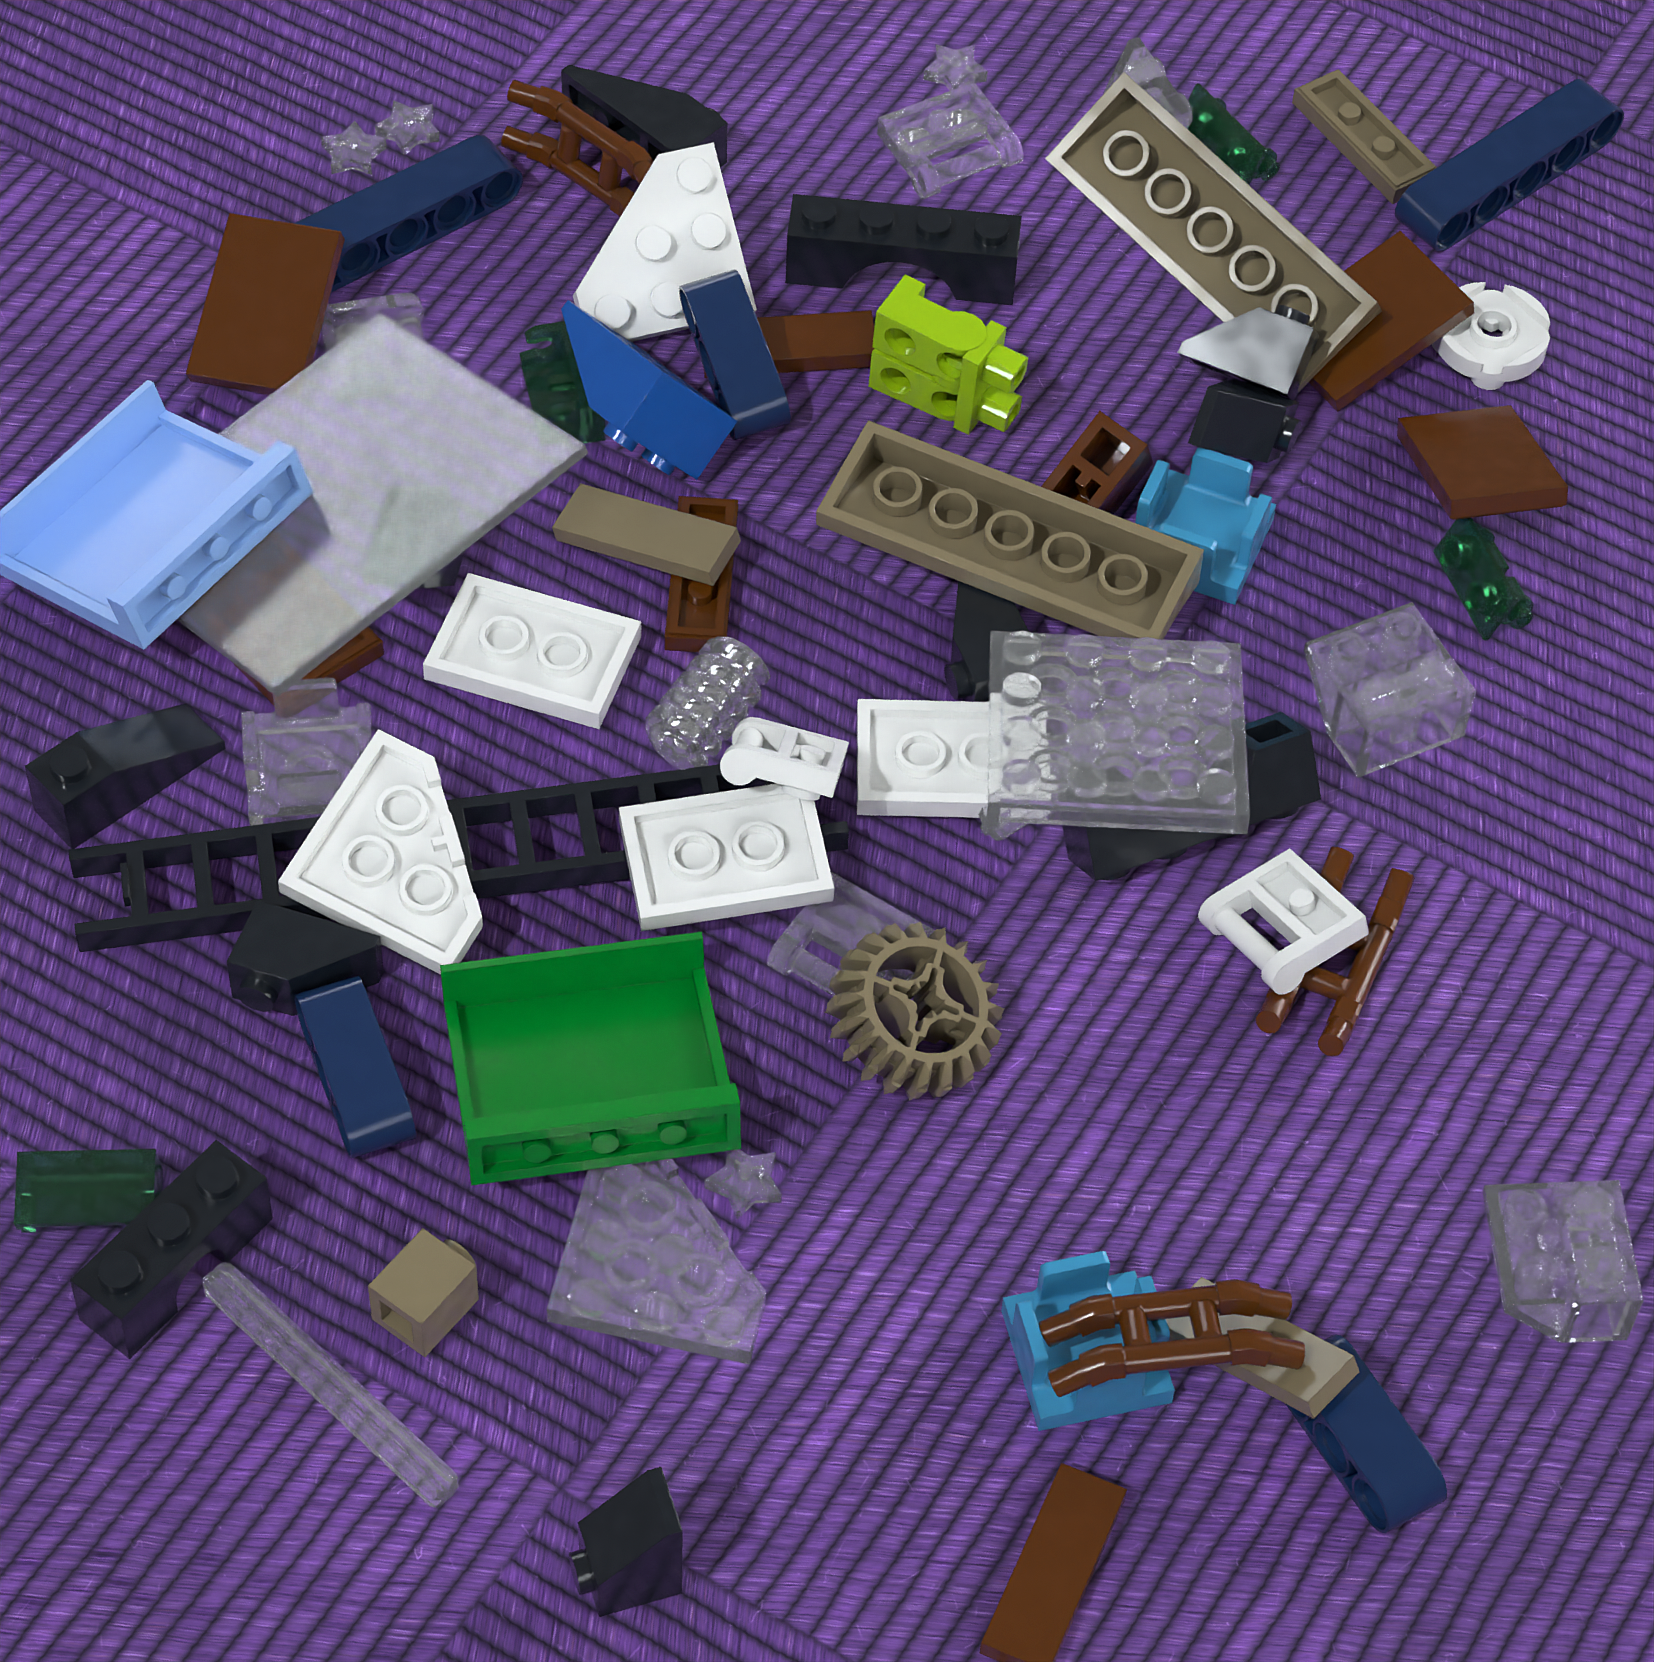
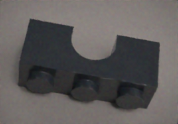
(135, 1278)

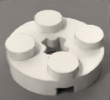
(1503, 358)

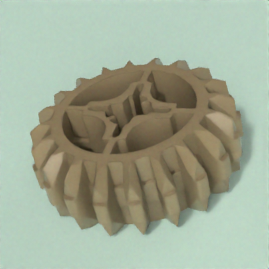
(882, 1018)

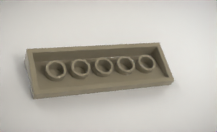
(1205, 220)
(1009, 536)

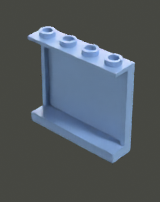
(145, 517)

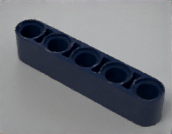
(1509, 165)
(418, 206)

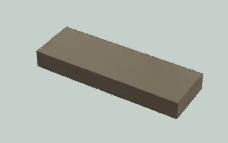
(1362, 133)
(646, 534)
(1308, 1389)

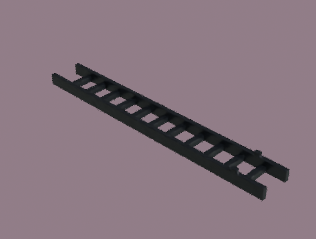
(265, 839)

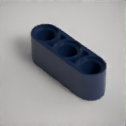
(734, 353)
(355, 1067)
(1374, 1451)

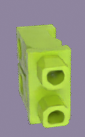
(944, 361)

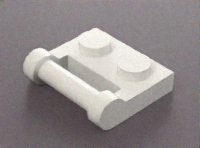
(785, 755)
(1298, 906)

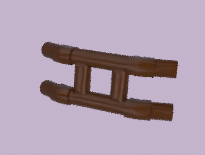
(564, 154)
(1352, 990)
(1143, 1356)

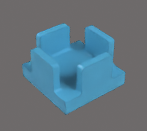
(1212, 513)
(1058, 1286)

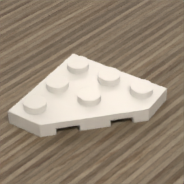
(667, 237)
(390, 858)

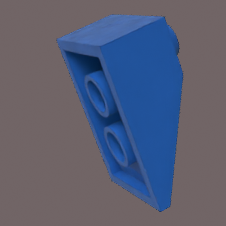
(644, 398)

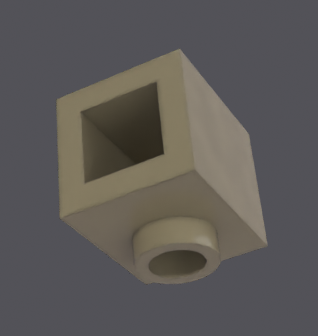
(424, 1291)

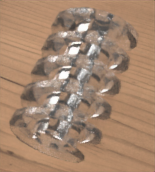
(706, 703)

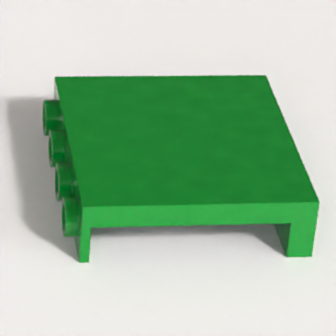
(588, 1058)

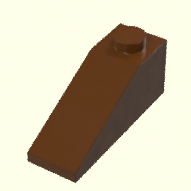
(1101, 465)

